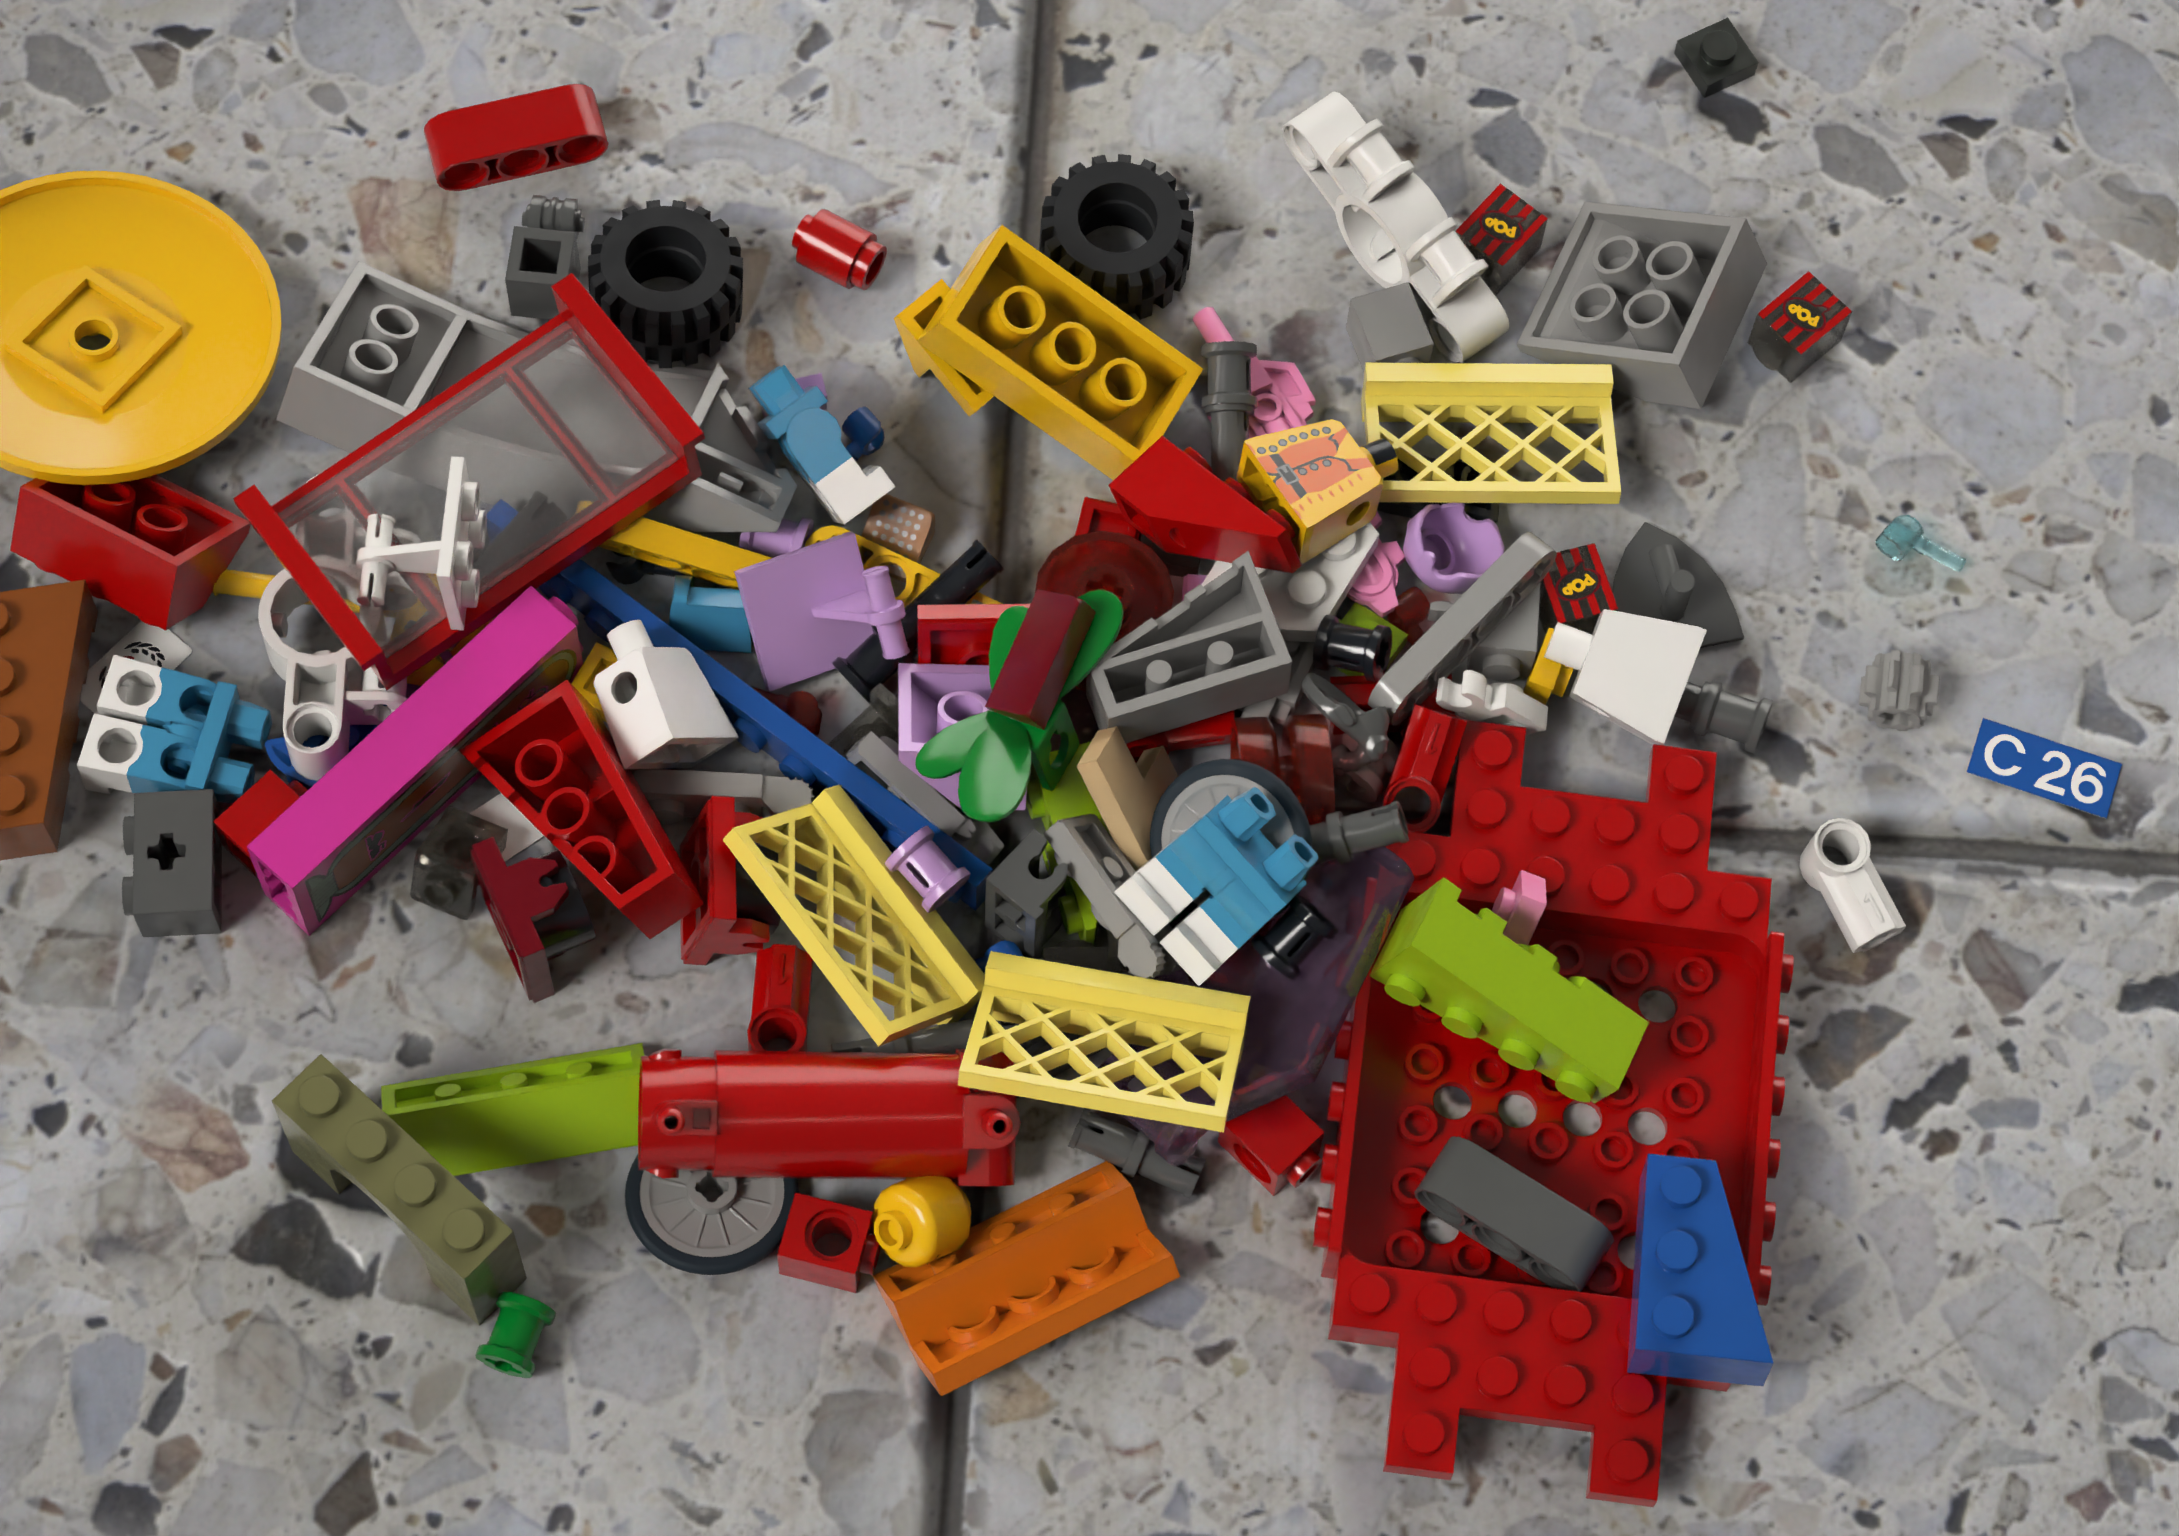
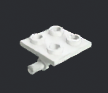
(450, 558)

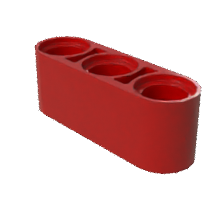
(515, 137)

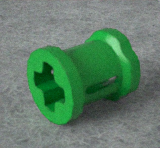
(515, 1334)

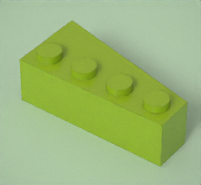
(1507, 995)

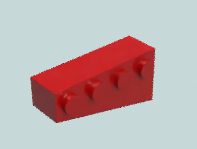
(571, 785)

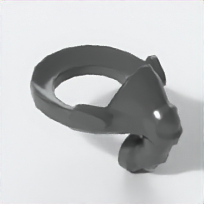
(1364, 727)

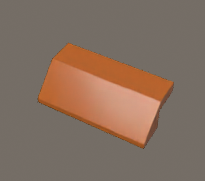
(1027, 1278)

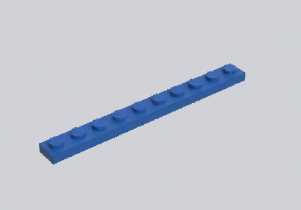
(766, 726)

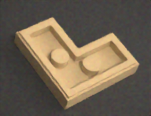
(1126, 790)

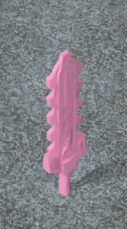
(1283, 405)

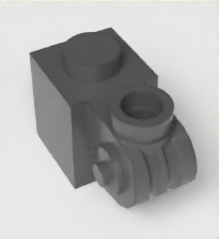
(542, 255)

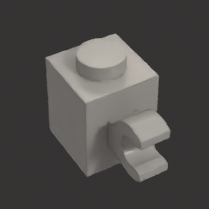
(1510, 647)

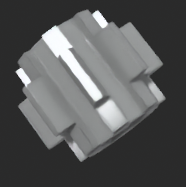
(1899, 690)

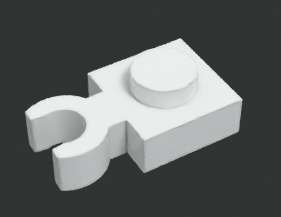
(1491, 703)

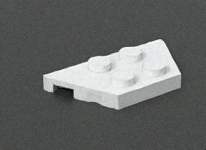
(1315, 588)

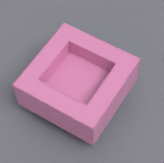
(1522, 906)

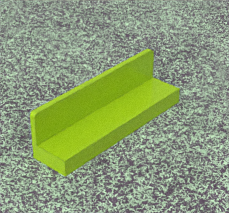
(522, 1110)

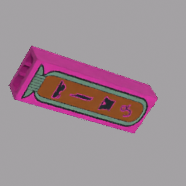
(412, 762)

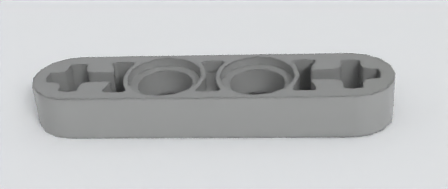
(1463, 627)

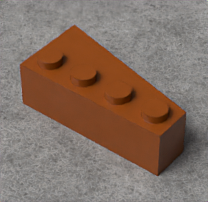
(41, 683)

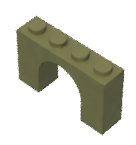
(356, 1142)

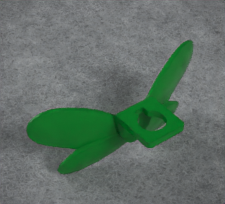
(998, 750)

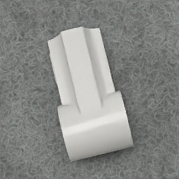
(1851, 890)

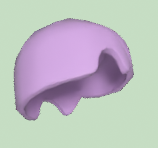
(1450, 547)

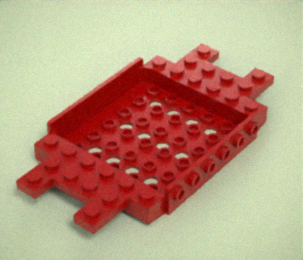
(1637, 917)

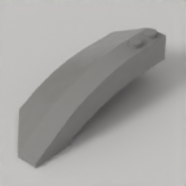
(398, 347)

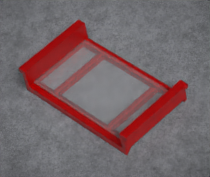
(566, 454)

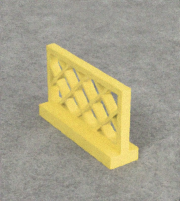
(1488, 398)
(882, 903)
(1109, 1014)

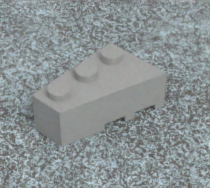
(1194, 660)

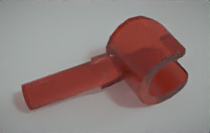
(1410, 612)
(799, 705)

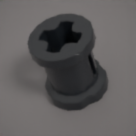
(1352, 648)
(1294, 937)

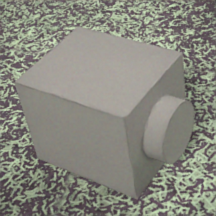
(1388, 327)

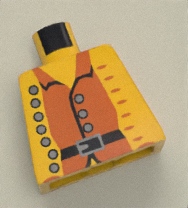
(1316, 481)

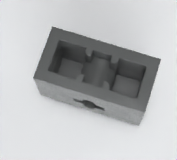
(190, 894)

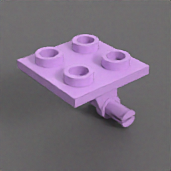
(818, 608)

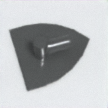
(1675, 584)

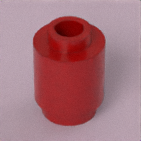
(838, 250)

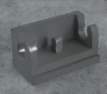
(1019, 898)

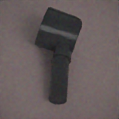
(635, 569)

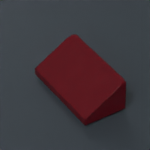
(1041, 658)

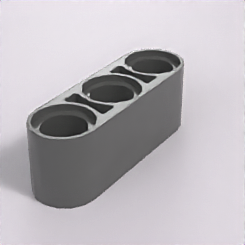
(1514, 1215)

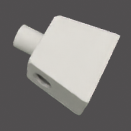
(1630, 669)
(659, 704)

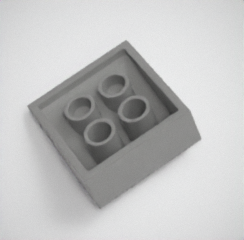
(1649, 297)

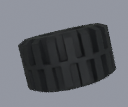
(1129, 198)
(670, 244)

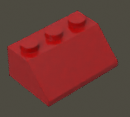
(131, 541)

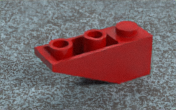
(1194, 513)

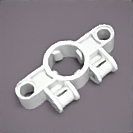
(1396, 224)
(321, 689)

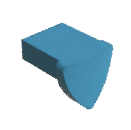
(709, 616)

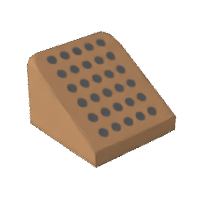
(899, 528)

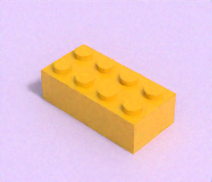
(1059, 353)

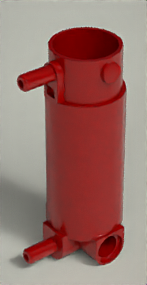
(824, 1117)

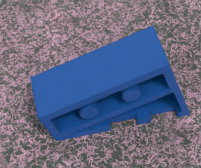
(1691, 1282)

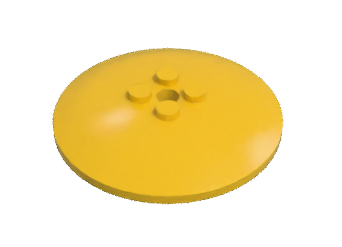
(172, 291)

